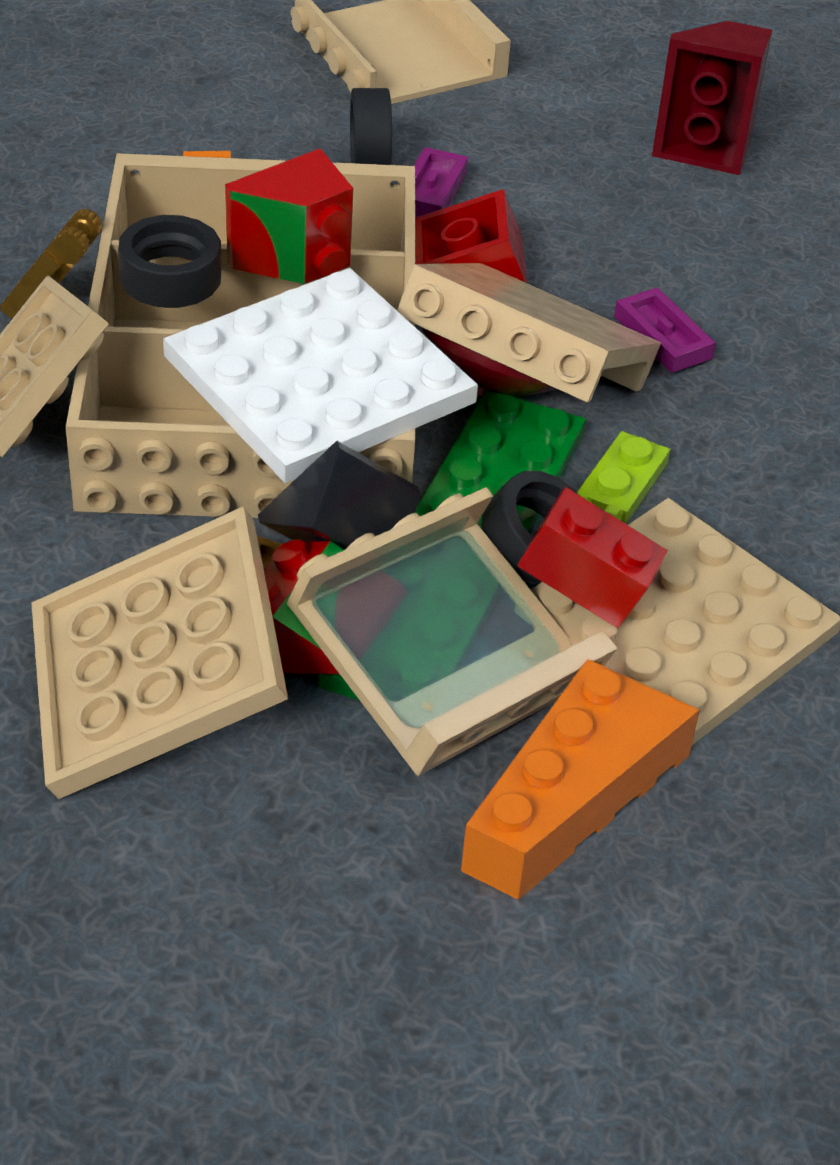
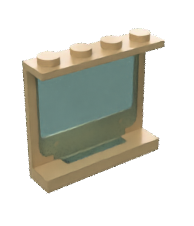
(438, 632)

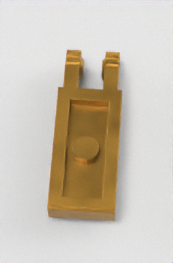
(57, 258)

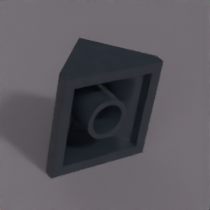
(341, 500)

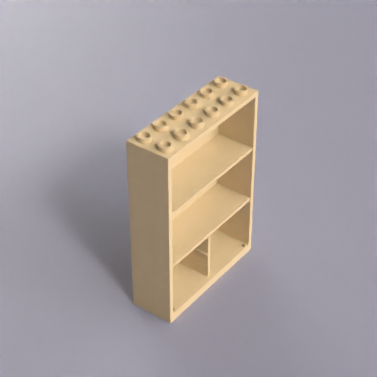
(133, 421)

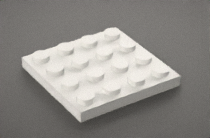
(318, 372)

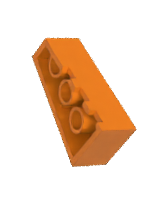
(573, 774)

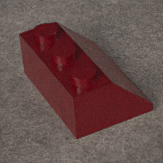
(711, 95)

